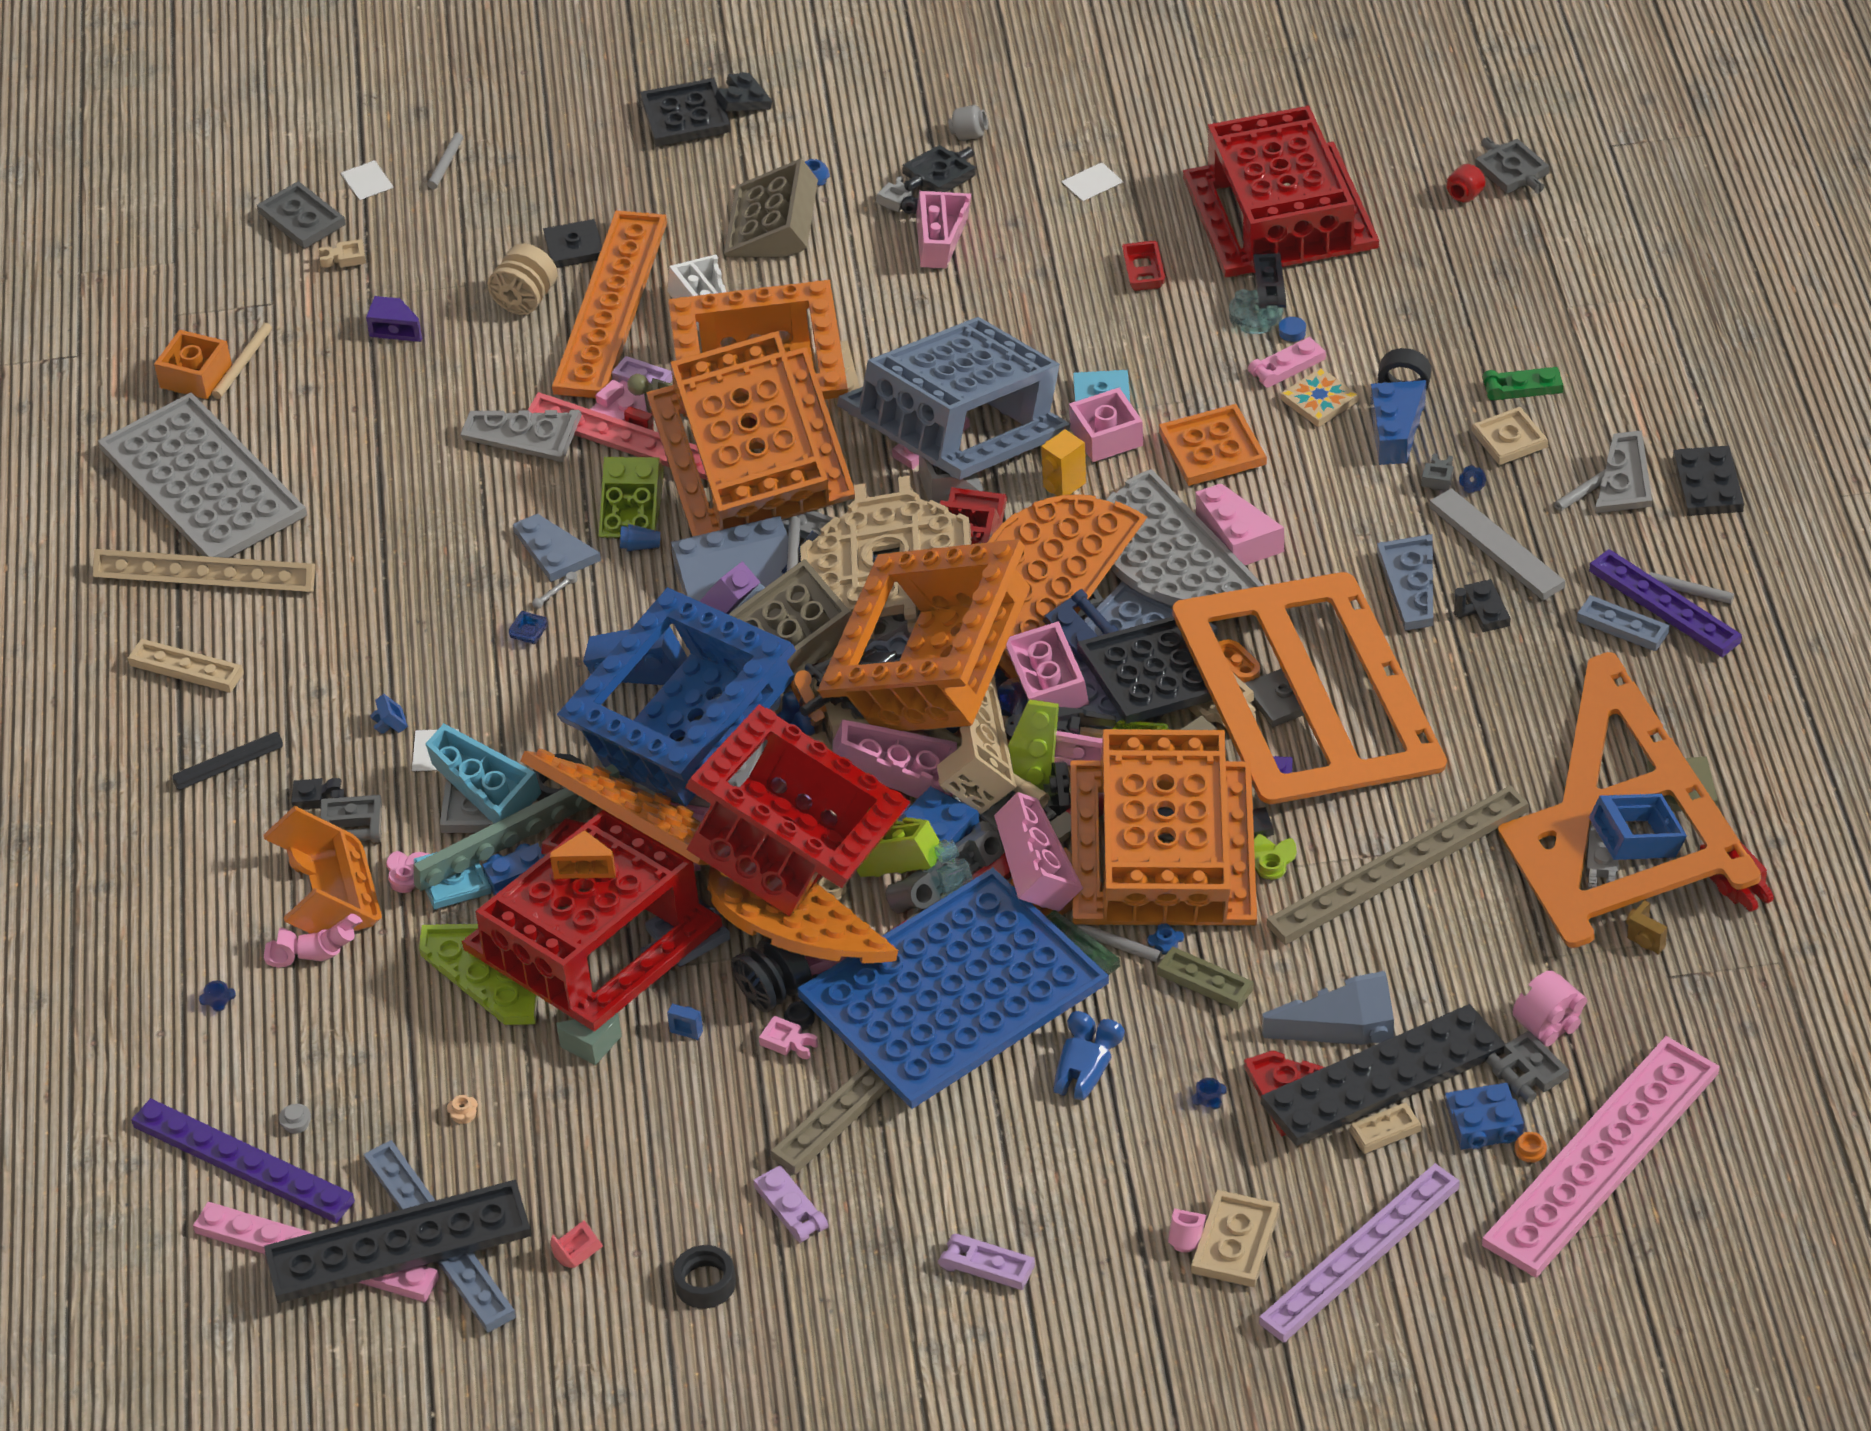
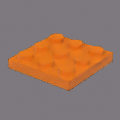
(1212, 444)

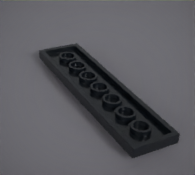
(1382, 1074)
(397, 1241)

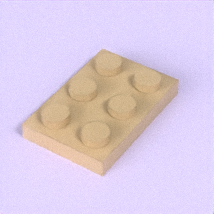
(1235, 1238)

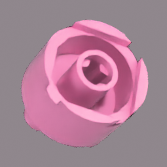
(1550, 1007)

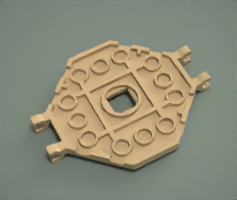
(878, 523)

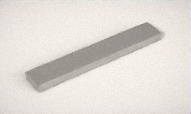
(1497, 544)

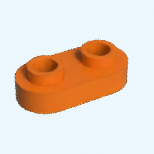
(1240, 660)

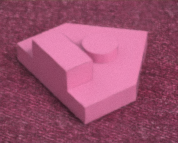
(616, 399)

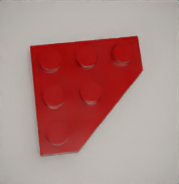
(1273, 1070)

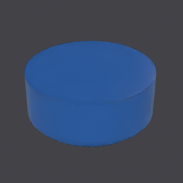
(1292, 329)

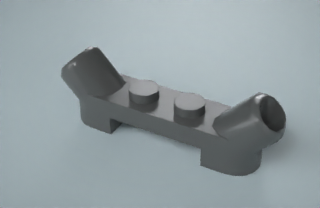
(923, 886)

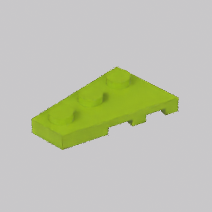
(1035, 742)

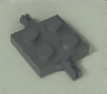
(1512, 165)

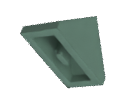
(587, 1043)

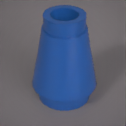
(638, 538)

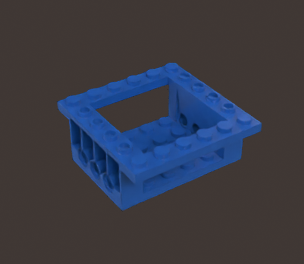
(724, 659)

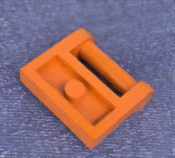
(801, 688)

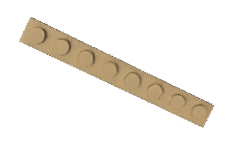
(204, 570)

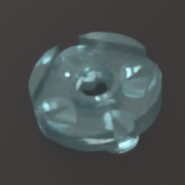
(1242, 309)

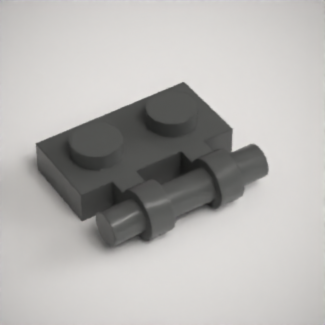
(1535, 1060)

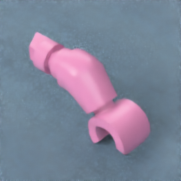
(311, 946)

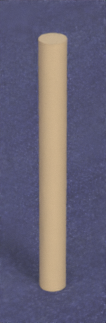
(241, 361)

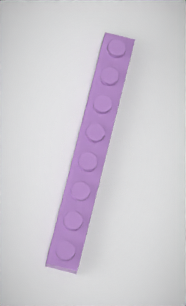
(1358, 1253)

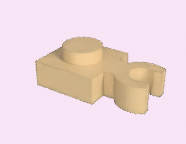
(346, 254)

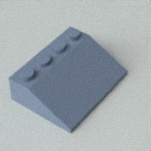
(709, 556)

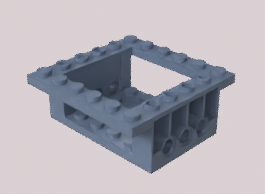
(929, 385)

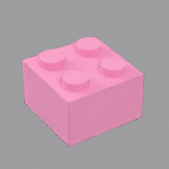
(1106, 424)

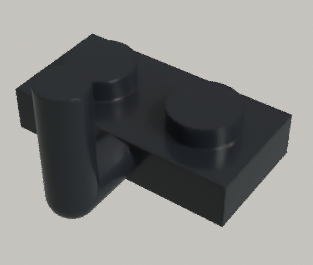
(1483, 604)

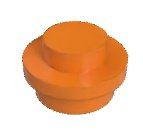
(1530, 1147)

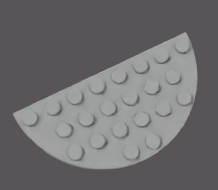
(1174, 550)

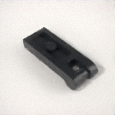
(1269, 280)

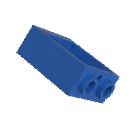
(1609, 821)

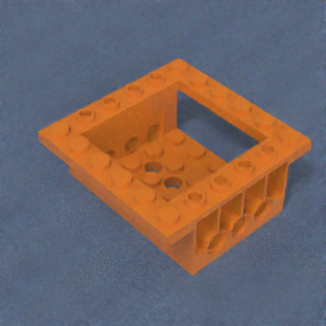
(756, 312)
(801, 455)
(965, 620)
(1198, 876)

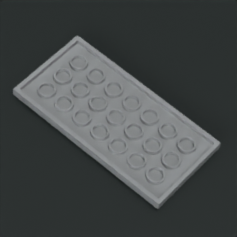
(202, 478)

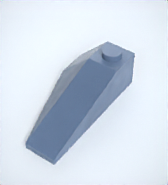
(1348, 1015)

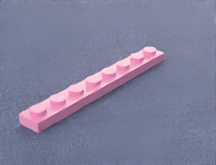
(256, 1232)

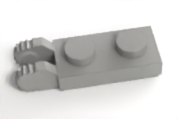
(1599, 860)

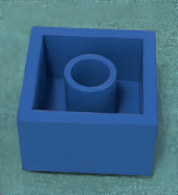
(945, 814)

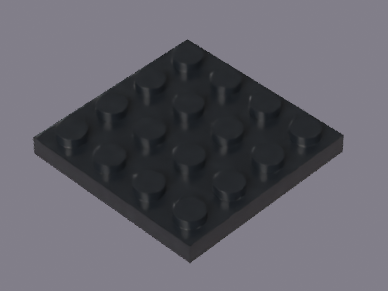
(1145, 670)

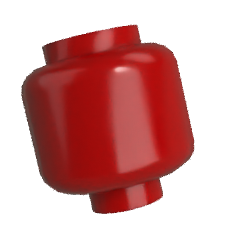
(1465, 183)

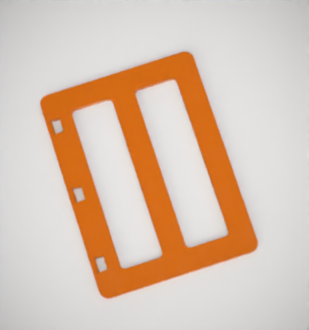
(1345, 768)

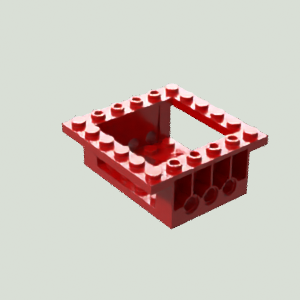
(1303, 221)
(769, 830)
(549, 947)

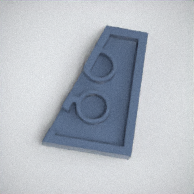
(553, 547)

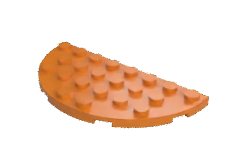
(1067, 549)
(634, 806)
(816, 929)

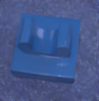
(388, 715)

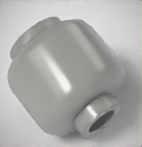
(968, 122)

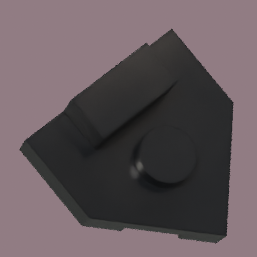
(1058, 788)

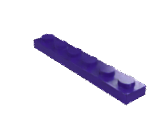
(1665, 603)

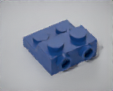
(504, 869)
(1484, 1116)

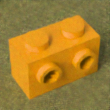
(1063, 464)

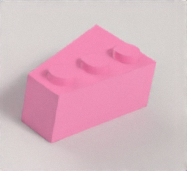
(940, 225)
(1239, 524)

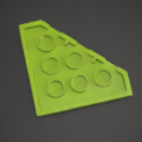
(495, 992)

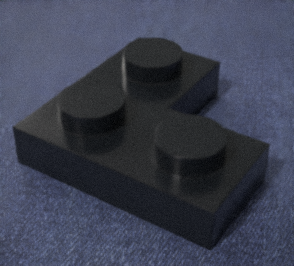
(743, 94)

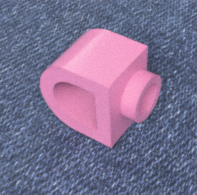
(1186, 1236)

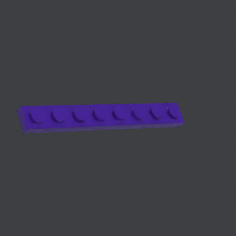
(243, 1160)

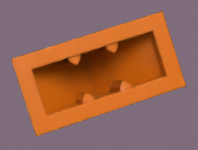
(582, 858)

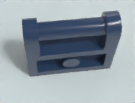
(1073, 625)

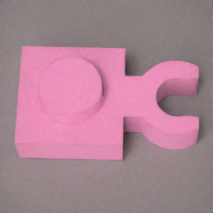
(786, 1036)

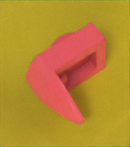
(575, 1245)

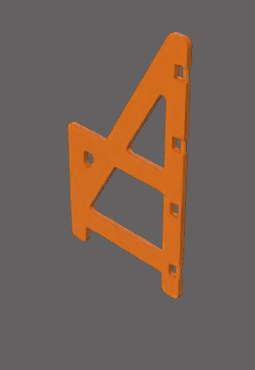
(1558, 871)

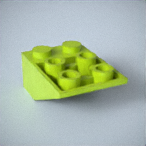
(630, 494)

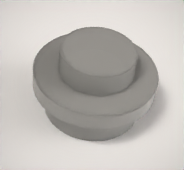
(295, 1118)

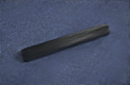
(227, 760)

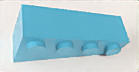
(482, 774)

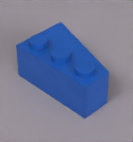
(1395, 418)
(653, 668)

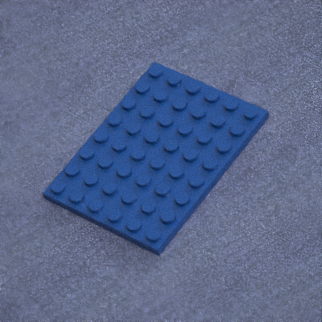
(962, 988)

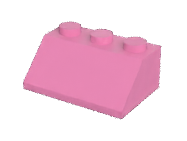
(1048, 666)

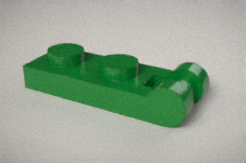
(1522, 383)

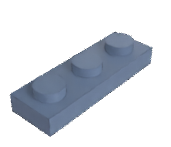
(1623, 623)

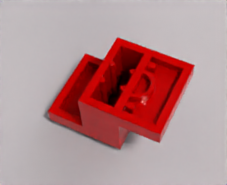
(981, 507)

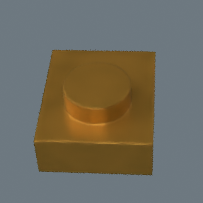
(1644, 930)

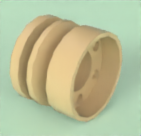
(522, 279)

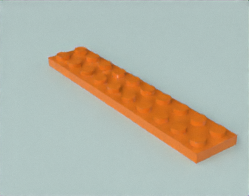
(609, 303)

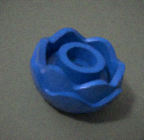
(819, 169)

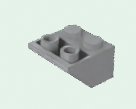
(939, 483)

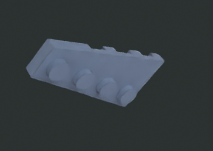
(1410, 578)

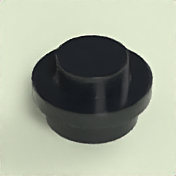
(800, 1014)

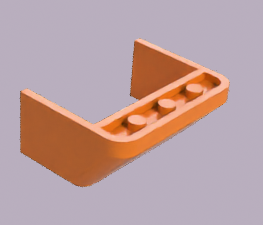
(335, 869)

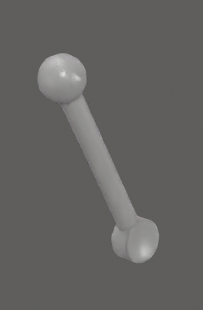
(571, 577)

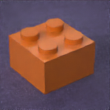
(193, 364)

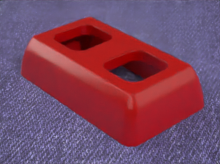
(1144, 250)

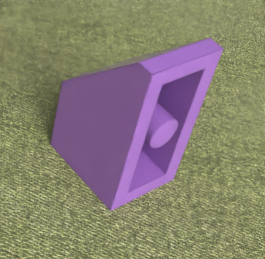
(731, 589)

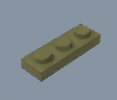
(1205, 978)

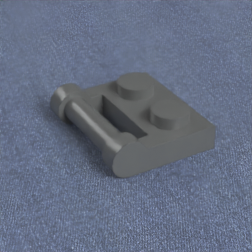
(355, 812)

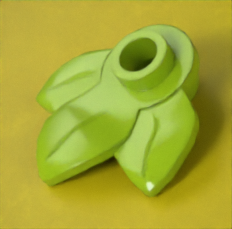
(1272, 858)

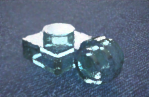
(955, 873)

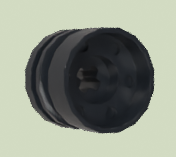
(769, 974)

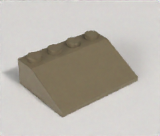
(772, 213)
(801, 611)

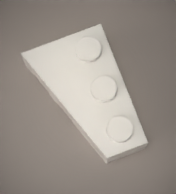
(695, 278)

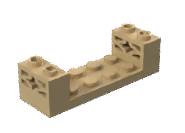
(982, 767)

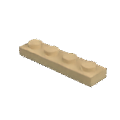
(185, 665)

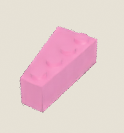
(894, 756)
(1035, 854)

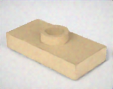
(1385, 1128)

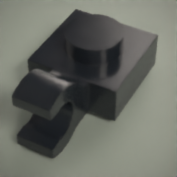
(309, 792)

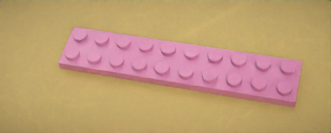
(1600, 1156)

